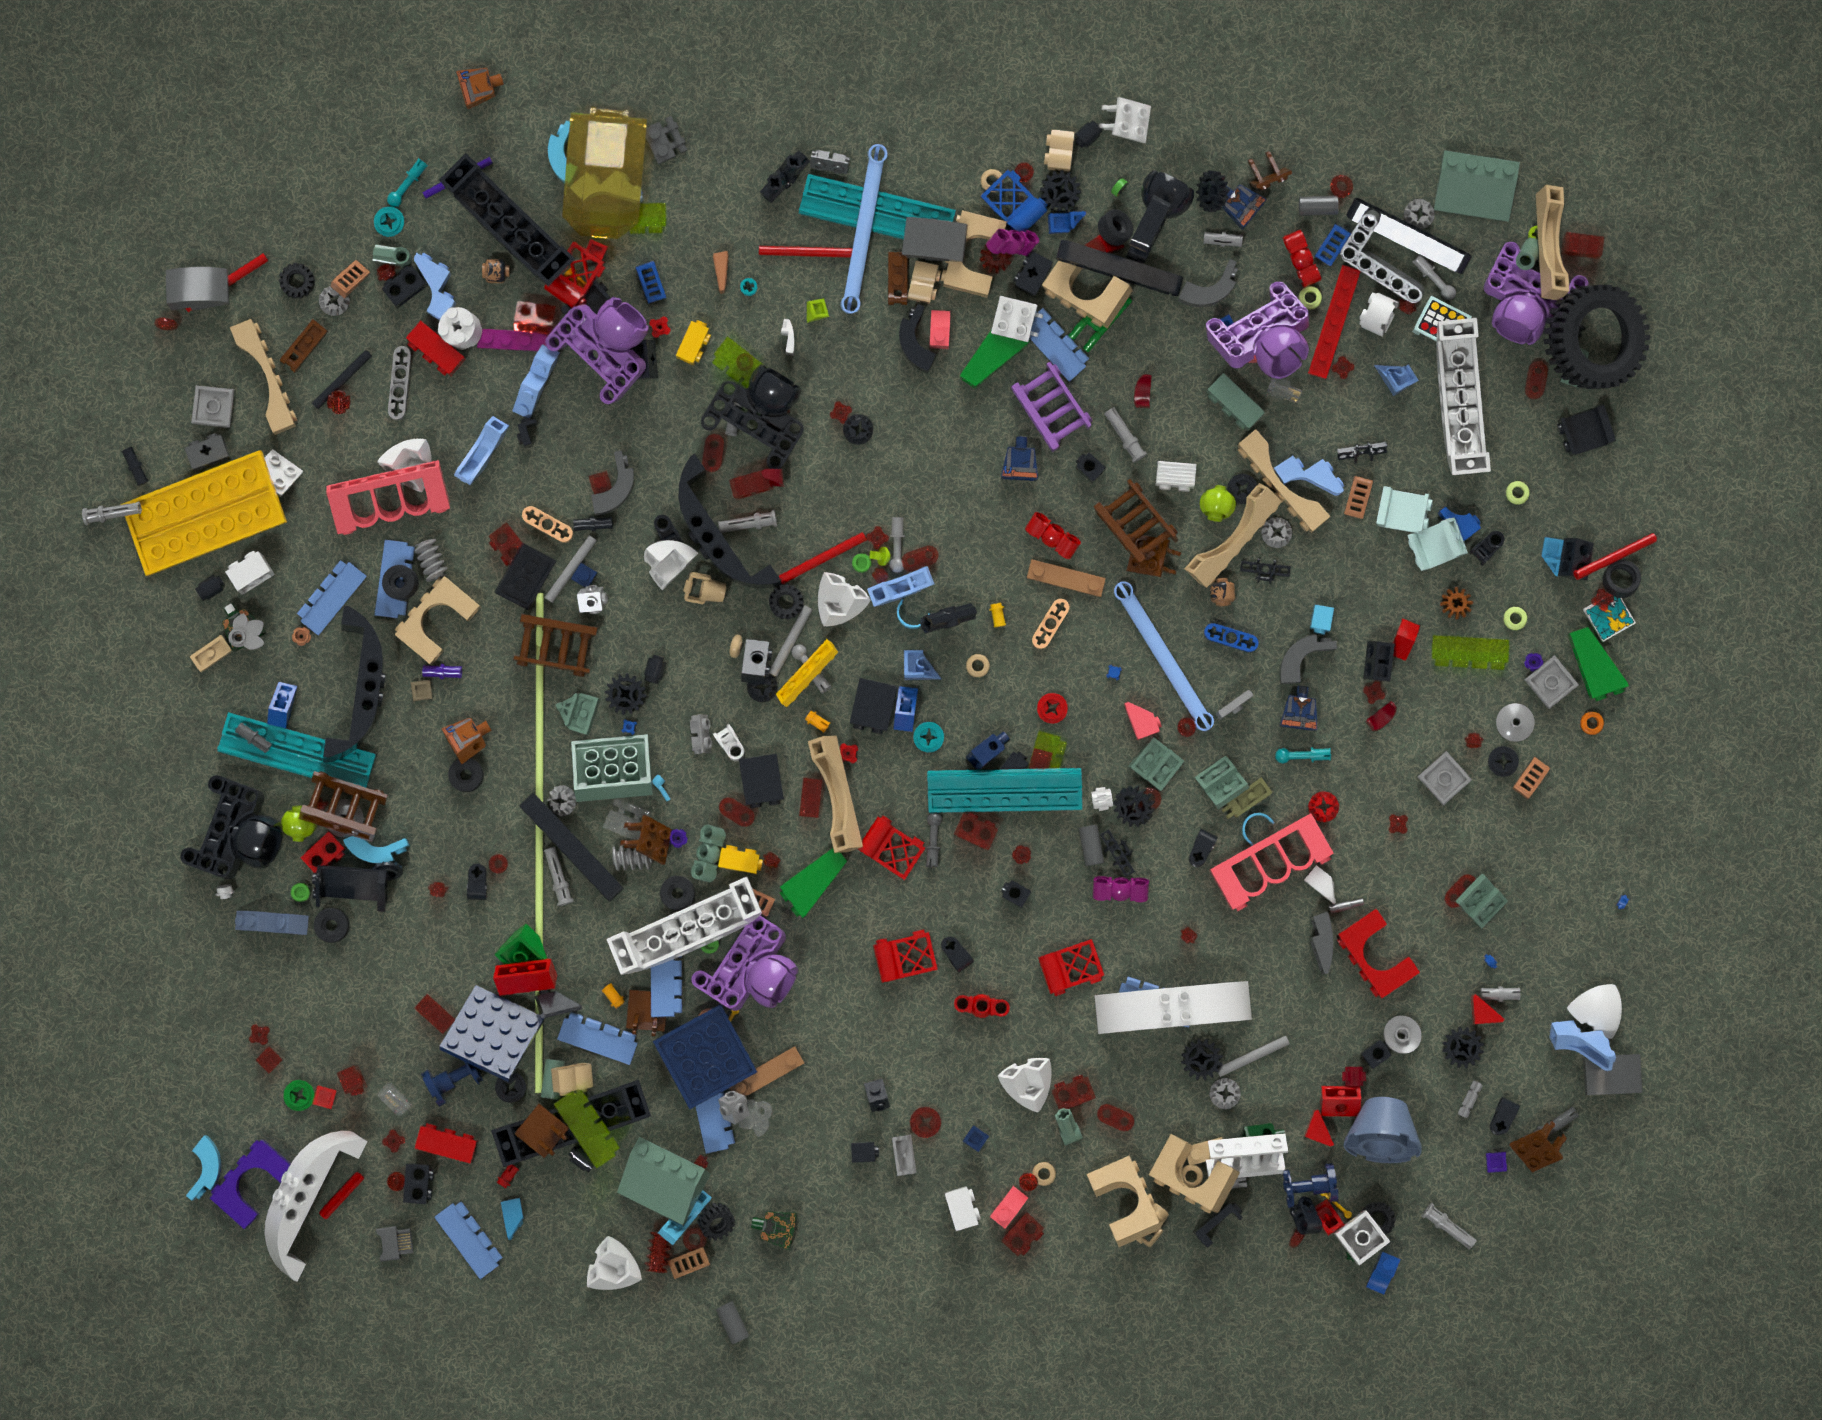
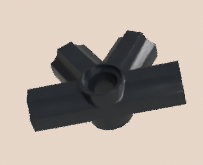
(784, 176)
(948, 618)

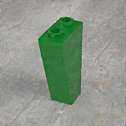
(990, 357)
(1595, 665)
(811, 883)

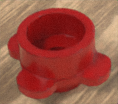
(664, 330)
(847, 748)

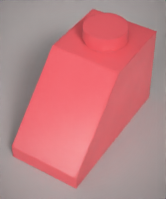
(939, 329)
(1142, 721)
(1009, 1207)

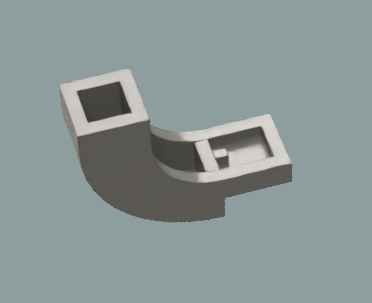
(1207, 296)
(616, 496)
(1292, 659)

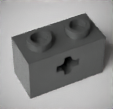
(199, 460)

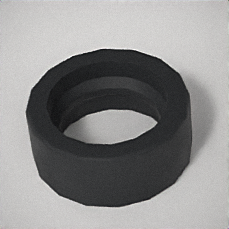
(1627, 566)

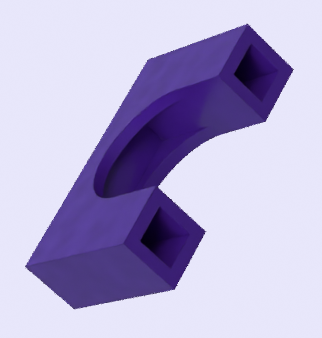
(228, 1195)

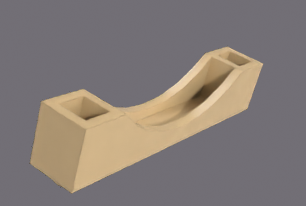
(1552, 272)
(278, 413)
(1257, 451)
(1258, 508)
(828, 759)

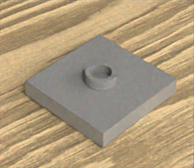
(213, 406)
(1551, 682)
(1234, 706)
(1444, 778)

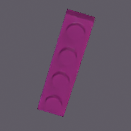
(511, 340)

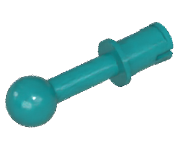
(395, 198)
(1283, 755)

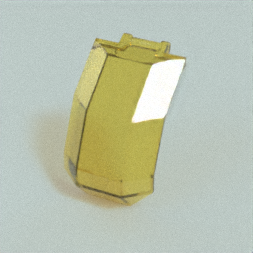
(604, 172)

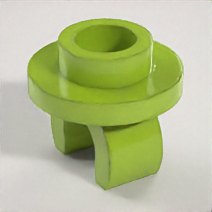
(882, 556)

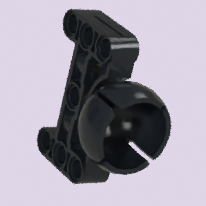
(1164, 199)
(769, 395)
(246, 833)

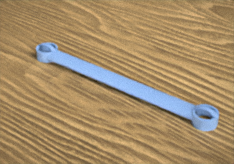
(863, 228)
(1163, 656)

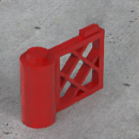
(568, 290)
(877, 839)
(889, 961)
(1056, 973)

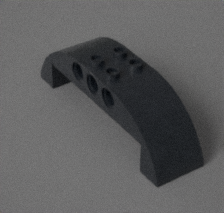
(506, 221)
(693, 510)
(370, 657)
(615, 1108)

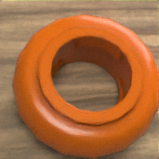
(1600, 723)

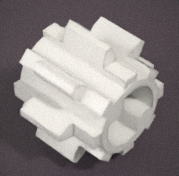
(1102, 799)

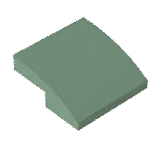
(1156, 763)
(1222, 782)
(1481, 901)

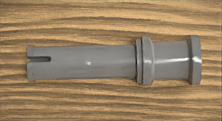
(1130, 442)
(102, 514)
(757, 521)
(561, 888)
(1441, 1221)

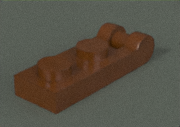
(897, 277)
(304, 345)

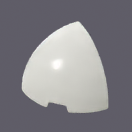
(404, 455)
(668, 560)
(839, 600)
(1599, 1009)
(1028, 1082)
(613, 1267)

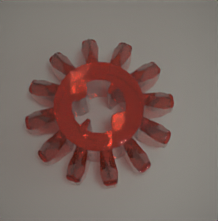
(988, 259)

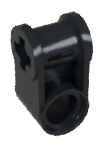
(669, 532)
(1487, 548)
(1203, 844)
(477, 886)
(958, 956)
(1505, 1113)
(1306, 1218)

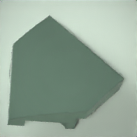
(579, 712)

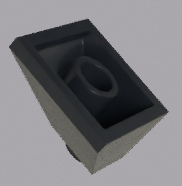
(554, 1004)

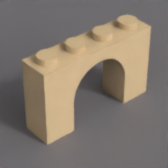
(957, 275)
(1101, 309)
(443, 594)
(1169, 1171)
(1124, 1175)

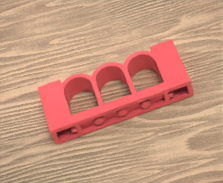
(347, 520)
(1311, 836)

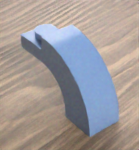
(900, 587)

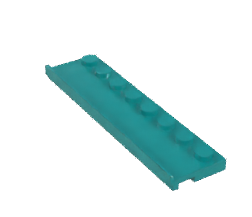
(841, 204)
(293, 752)
(1005, 790)

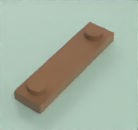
(1066, 578)
(769, 1072)

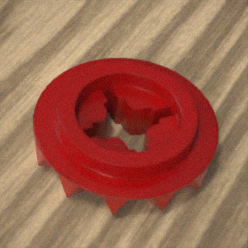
(1052, 698)
(1317, 813)

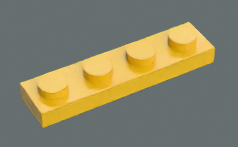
(806, 673)

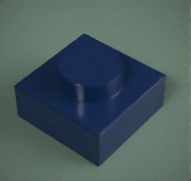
(584, 575)
(975, 1138)

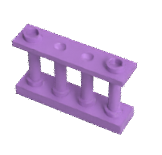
(1043, 423)

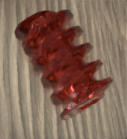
(658, 1254)

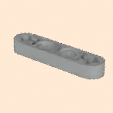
(399, 383)

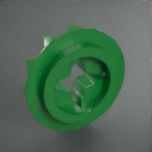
(290, 1098)

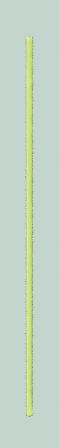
(539, 833)

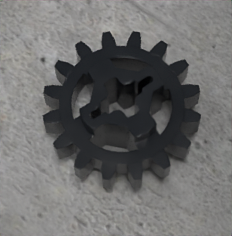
(1212, 189)
(1068, 194)
(632, 688)
(1142, 808)
(1470, 1042)
(1200, 1051)

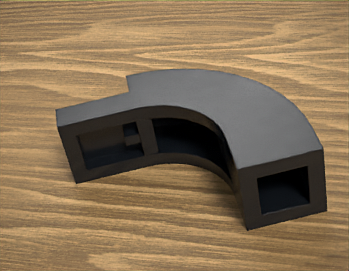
(912, 350)

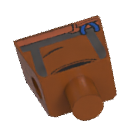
(478, 85)
(466, 738)

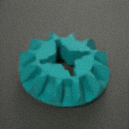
(380, 218)
(934, 744)

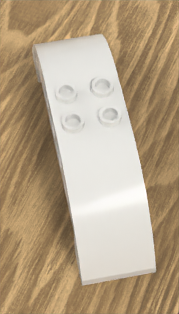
(1461, 396)
(686, 929)
(1173, 1007)
(298, 1191)

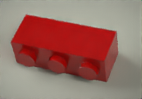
(435, 349)
(525, 977)
(446, 1143)

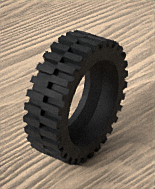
(1565, 344)

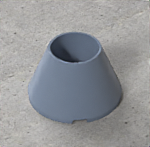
(1383, 1132)

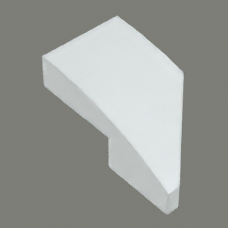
(787, 330)
(1322, 883)

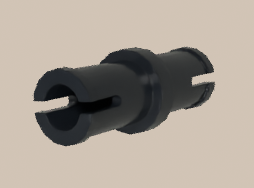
(135, 466)
(593, 523)

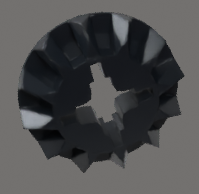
(849, 432)
(1241, 479)
(769, 693)
(1509, 755)
(394, 870)
(511, 1096)

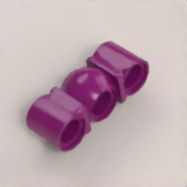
(1012, 242)
(1120, 889)

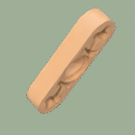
(557, 536)
(1053, 608)

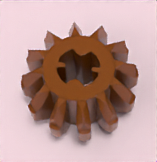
(1463, 601)

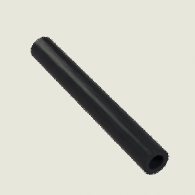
(342, 379)

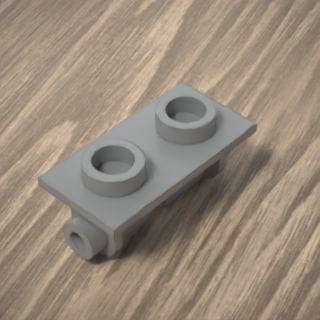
(700, 724)

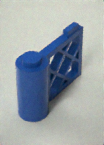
(1026, 214)

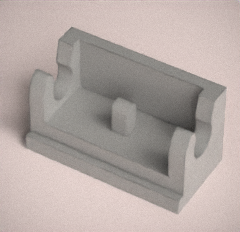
(904, 1155)

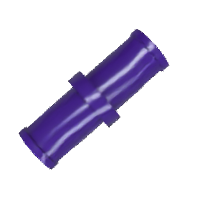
(442, 671)

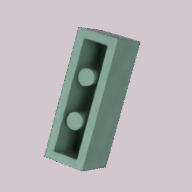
(1235, 402)

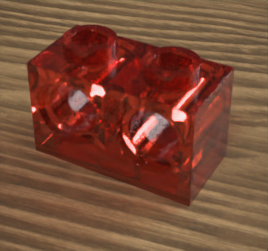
(1582, 245)
(534, 322)
(750, 485)
(512, 542)
(974, 835)
(352, 1080)
(1074, 1097)
(1018, 1230)

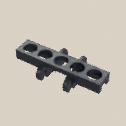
(1353, 452)
(1259, 571)
(1123, 856)

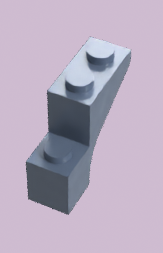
(271, 922)

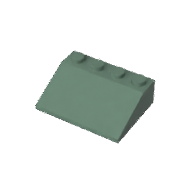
(1476, 186)
(611, 768)
(662, 1181)

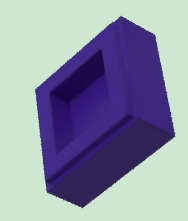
(1496, 1162)

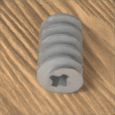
(430, 560)
(630, 858)

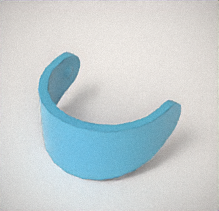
(902, 622)
(1244, 823)

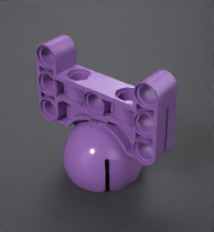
(1521, 302)
(1265, 334)
(611, 335)
(758, 971)

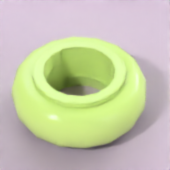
(1310, 289)
(1511, 498)
(1521, 612)

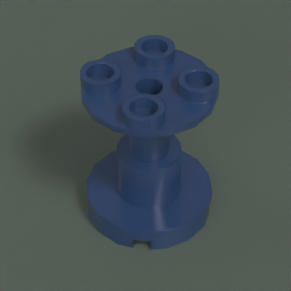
(445, 1081)
(1318, 1185)

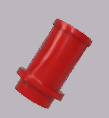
(507, 1176)

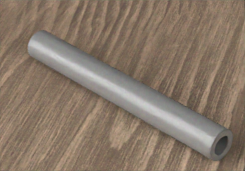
(570, 569)
(790, 641)
(1252, 1056)

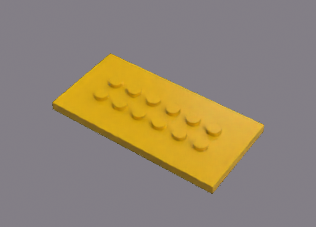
(205, 513)

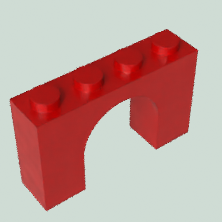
(1353, 940)

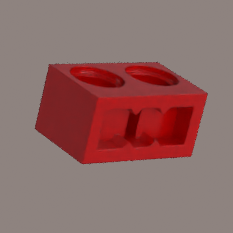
(320, 849)

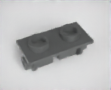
(821, 161)

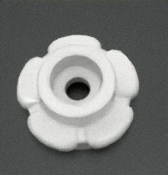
(225, 891)

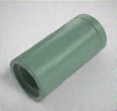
(1528, 254)
(547, 1085)

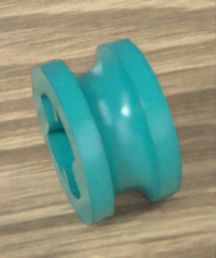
(746, 292)

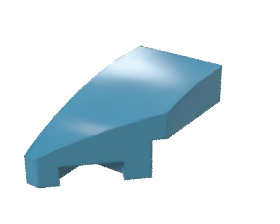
(1552, 553)
(512, 1216)

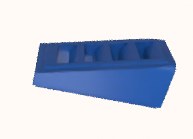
(1338, 248)
(657, 280)

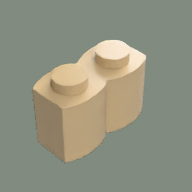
(1060, 150)
(923, 282)
(572, 1078)

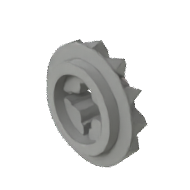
(1412, 218)
(333, 309)
(1276, 542)
(564, 793)
(1218, 1100)

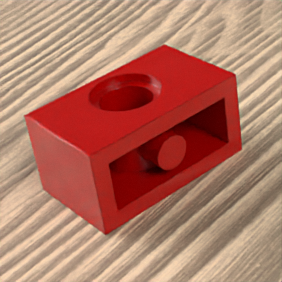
(1340, 1100)

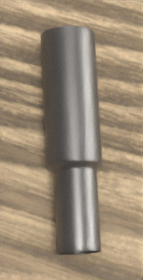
(1345, 905)

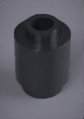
(1088, 134)
(210, 587)
(654, 669)
(580, 1159)

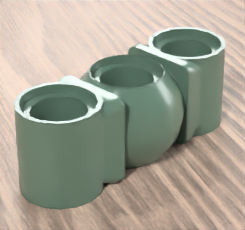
(708, 853)

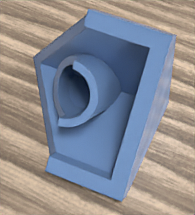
(1397, 377)
(918, 667)

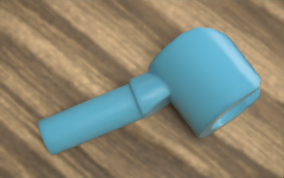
(658, 781)

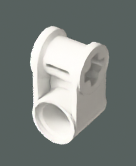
(729, 742)

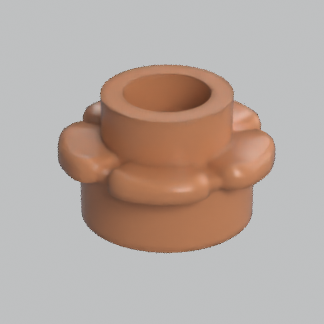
(306, 636)

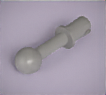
(1447, 291)
(897, 533)
(799, 652)

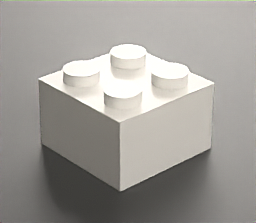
(249, 572)
(961, 1208)
(1361, 1237)

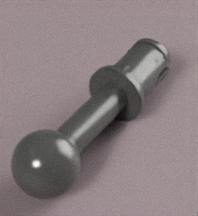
(934, 820)

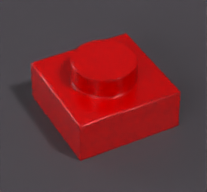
(597, 249)
(324, 1097)

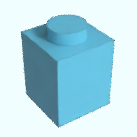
(1321, 619)

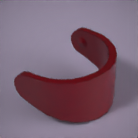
(1142, 392)
(775, 476)
(1382, 717)

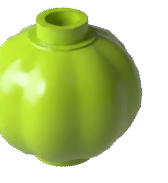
(1217, 503)
(295, 827)

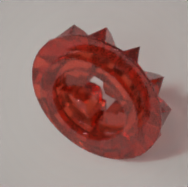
(925, 1112)

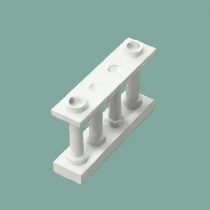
(1249, 1154)

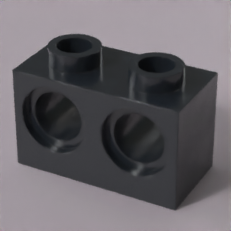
(407, 290)
(1575, 555)
(1378, 661)
(412, 1183)

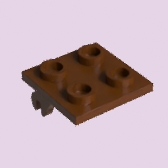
(1279, 174)
(1154, 558)
(653, 839)
(640, 1013)
(542, 1131)
(1537, 1150)

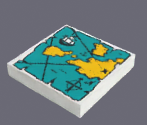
(1611, 621)

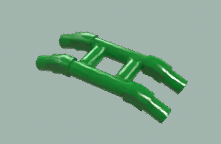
(1099, 330)

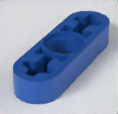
(1228, 630)

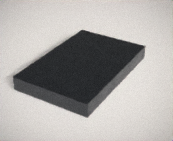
(525, 576)

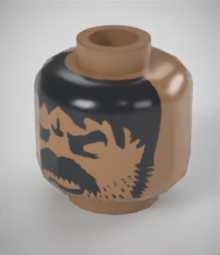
(495, 270)
(1222, 592)

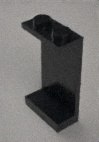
(351, 884)

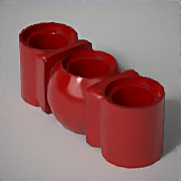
(1302, 258)
(1052, 535)
(991, 1004)

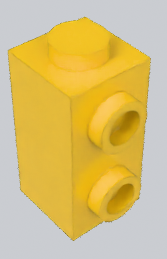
(693, 341)
(740, 861)

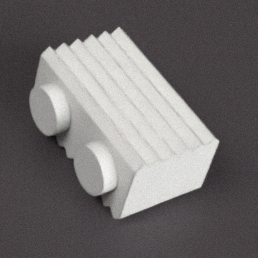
(1175, 475)

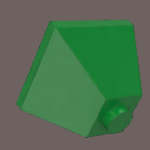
(522, 946)

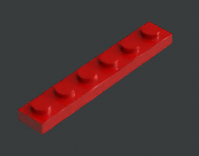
(1334, 322)

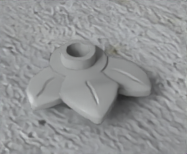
(248, 630)

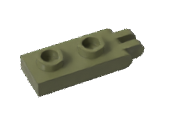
(1248, 799)

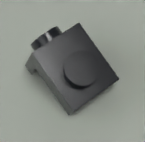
(523, 436)
(877, 1095)

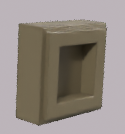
(421, 690)

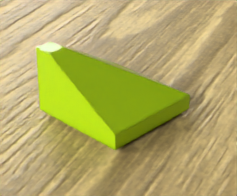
(816, 310)

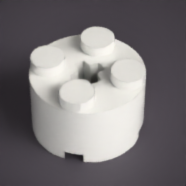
(1379, 314)
(452, 321)

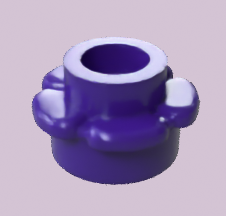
(1537, 658)
(683, 839)

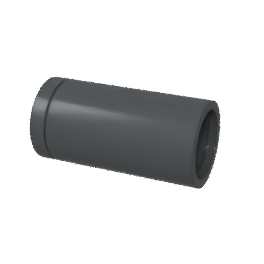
(1318, 205)
(1091, 845)
(732, 1322)

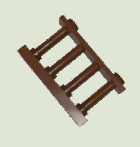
(1128, 540)
(566, 629)
(330, 819)

